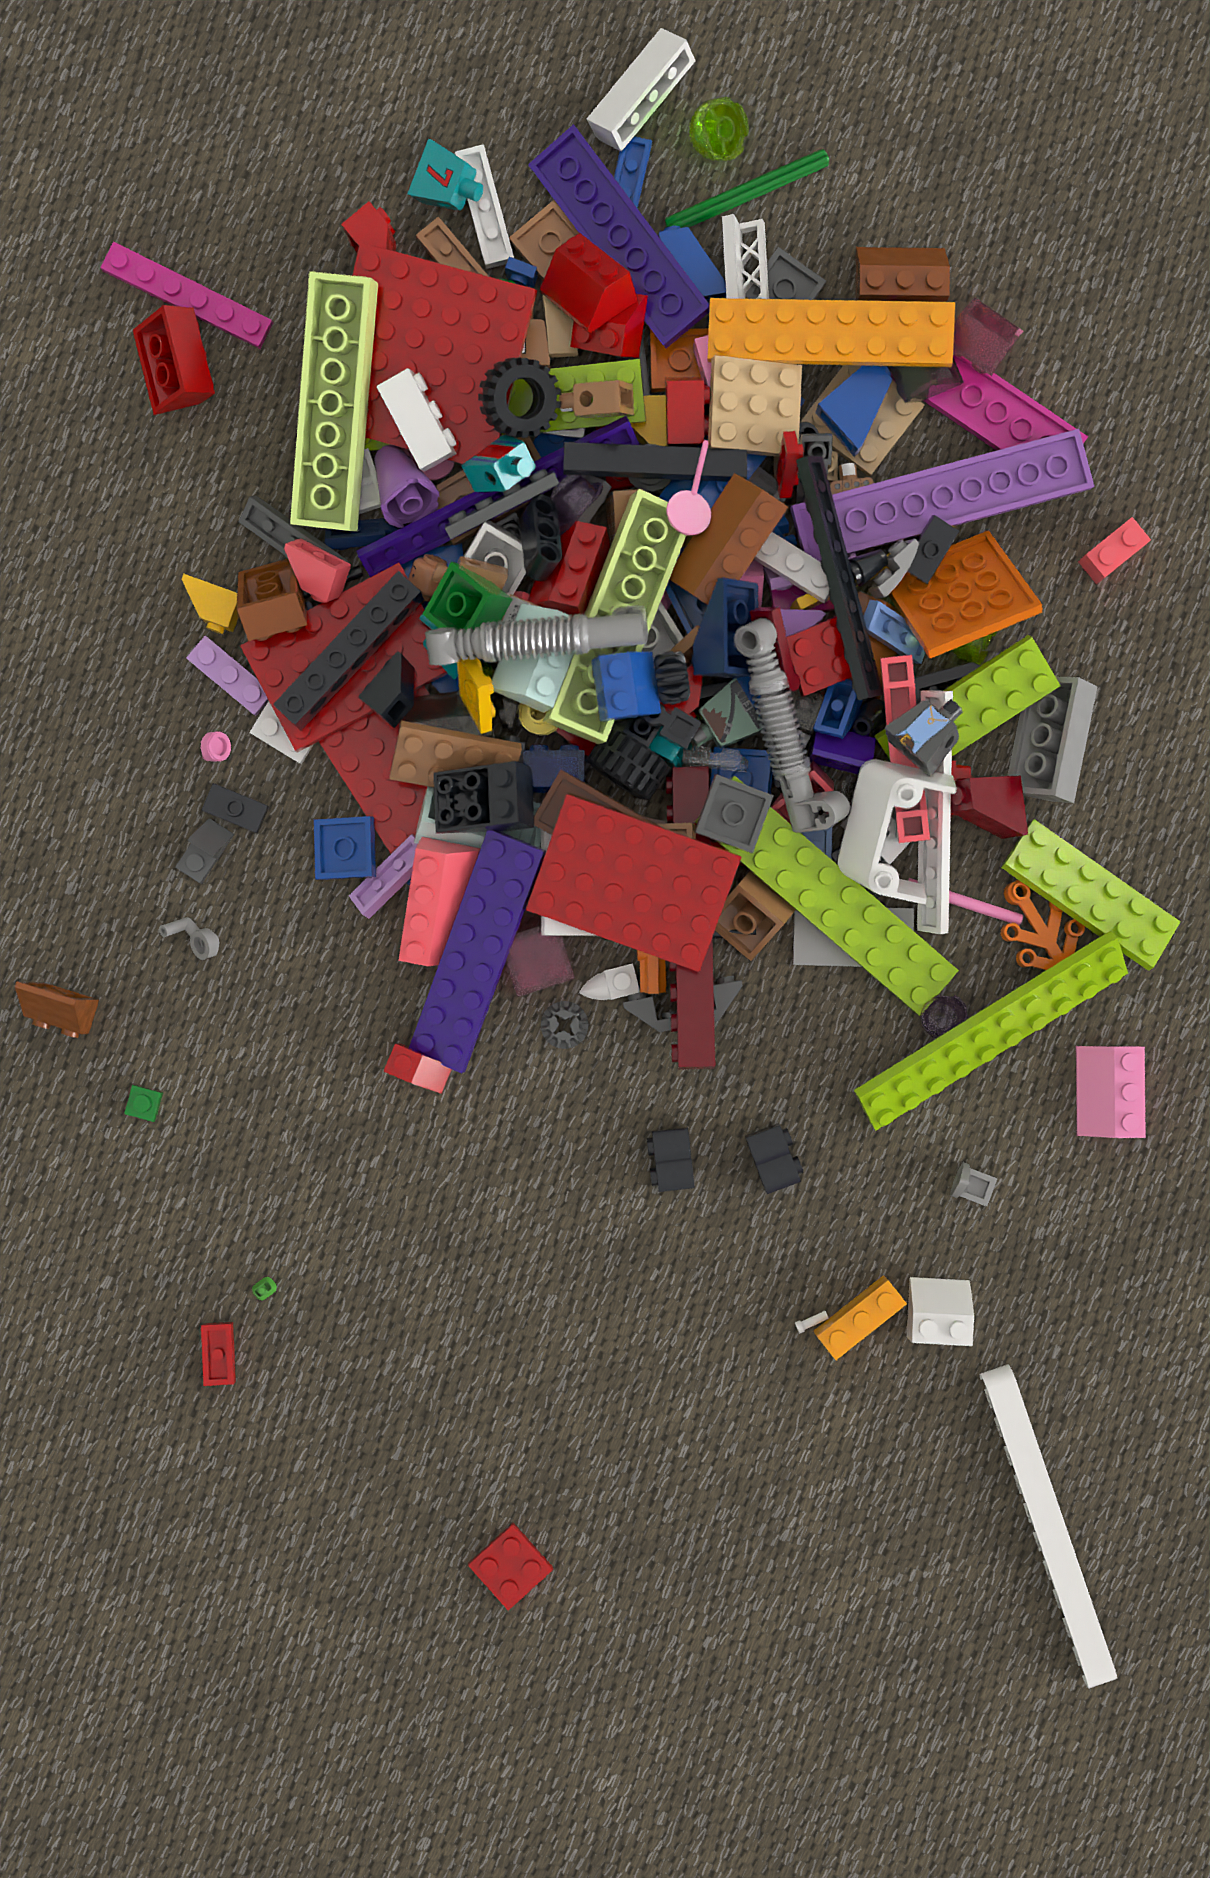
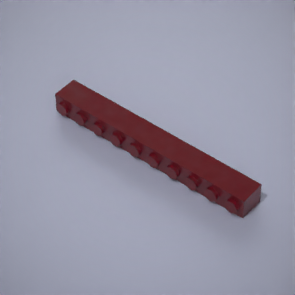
(692, 989)

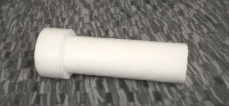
(809, 1322)

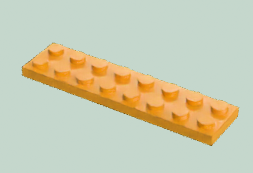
(833, 331)

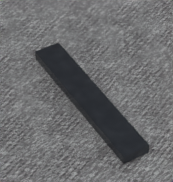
(652, 461)

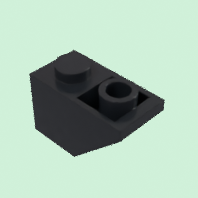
(391, 690)

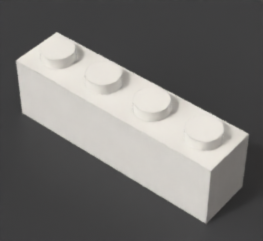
(641, 89)

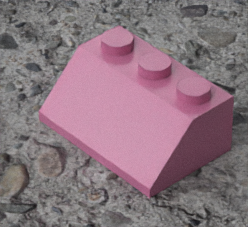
(1110, 1091)

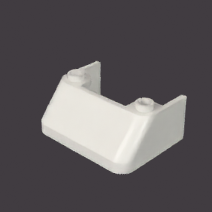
(877, 790)

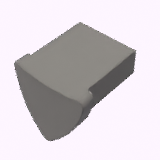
(973, 1185)

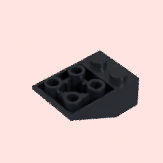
(484, 798)

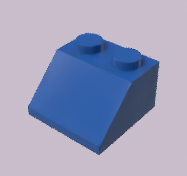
(625, 685)

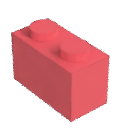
(1114, 550)

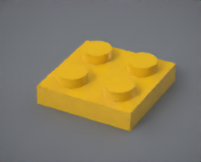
(475, 693)

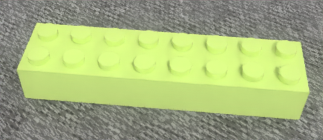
(333, 401)
(632, 575)

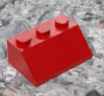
(587, 283)
(173, 359)
(577, 573)

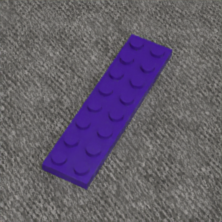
(616, 226)
(477, 949)

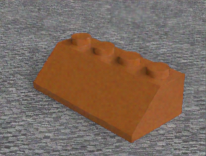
(737, 530)

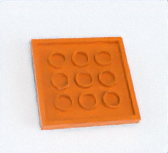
(966, 598)

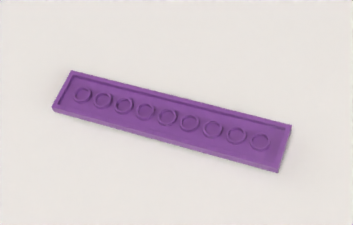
(955, 493)

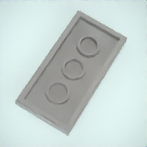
(816, 949)

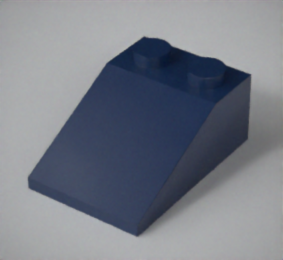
(714, 644)

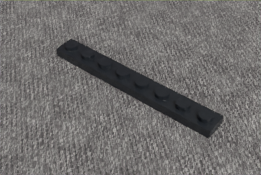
(839, 576)

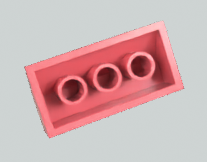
(434, 897)

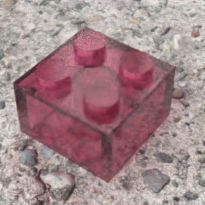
(983, 337)
(538, 962)

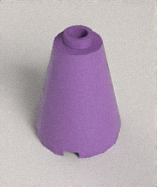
(403, 488)

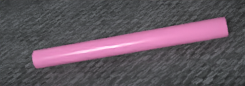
(983, 907)

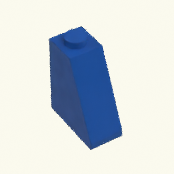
(694, 261)
(854, 405)

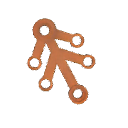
(1044, 935)

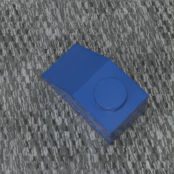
(838, 710)

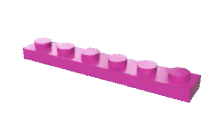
(183, 292)

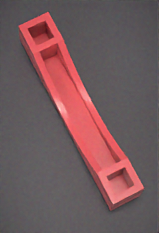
(898, 699)

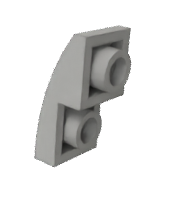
(899, 561)

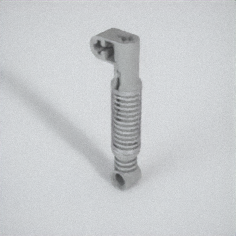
(579, 634)
(790, 765)

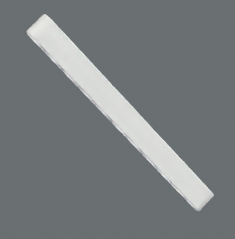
(1049, 1526)

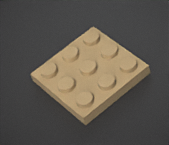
(753, 404)
(887, 428)

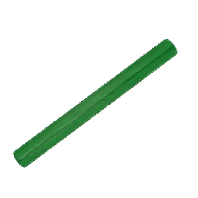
(749, 190)

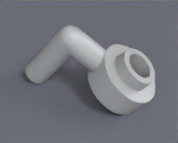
(202, 941)

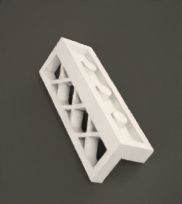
(735, 260)

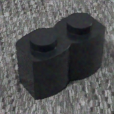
(773, 1158)
(672, 1159)

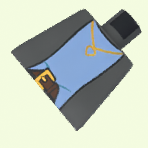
(925, 733)

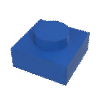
(521, 272)

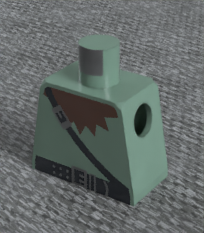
(727, 717)

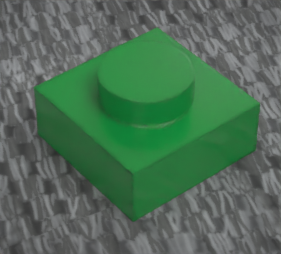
(143, 1103)

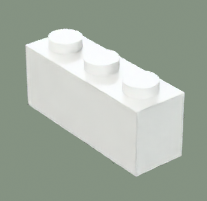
(417, 419)

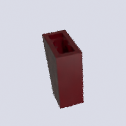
(992, 804)

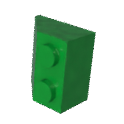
(465, 600)

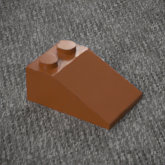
(270, 601)
(56, 1007)

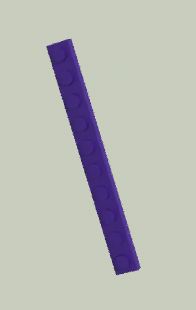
(430, 530)

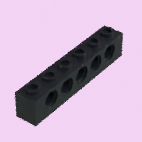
(349, 650)

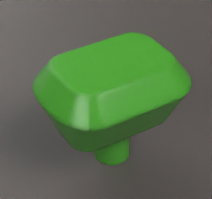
(264, 1288)

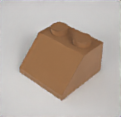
(749, 908)

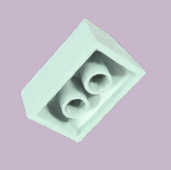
(533, 680)

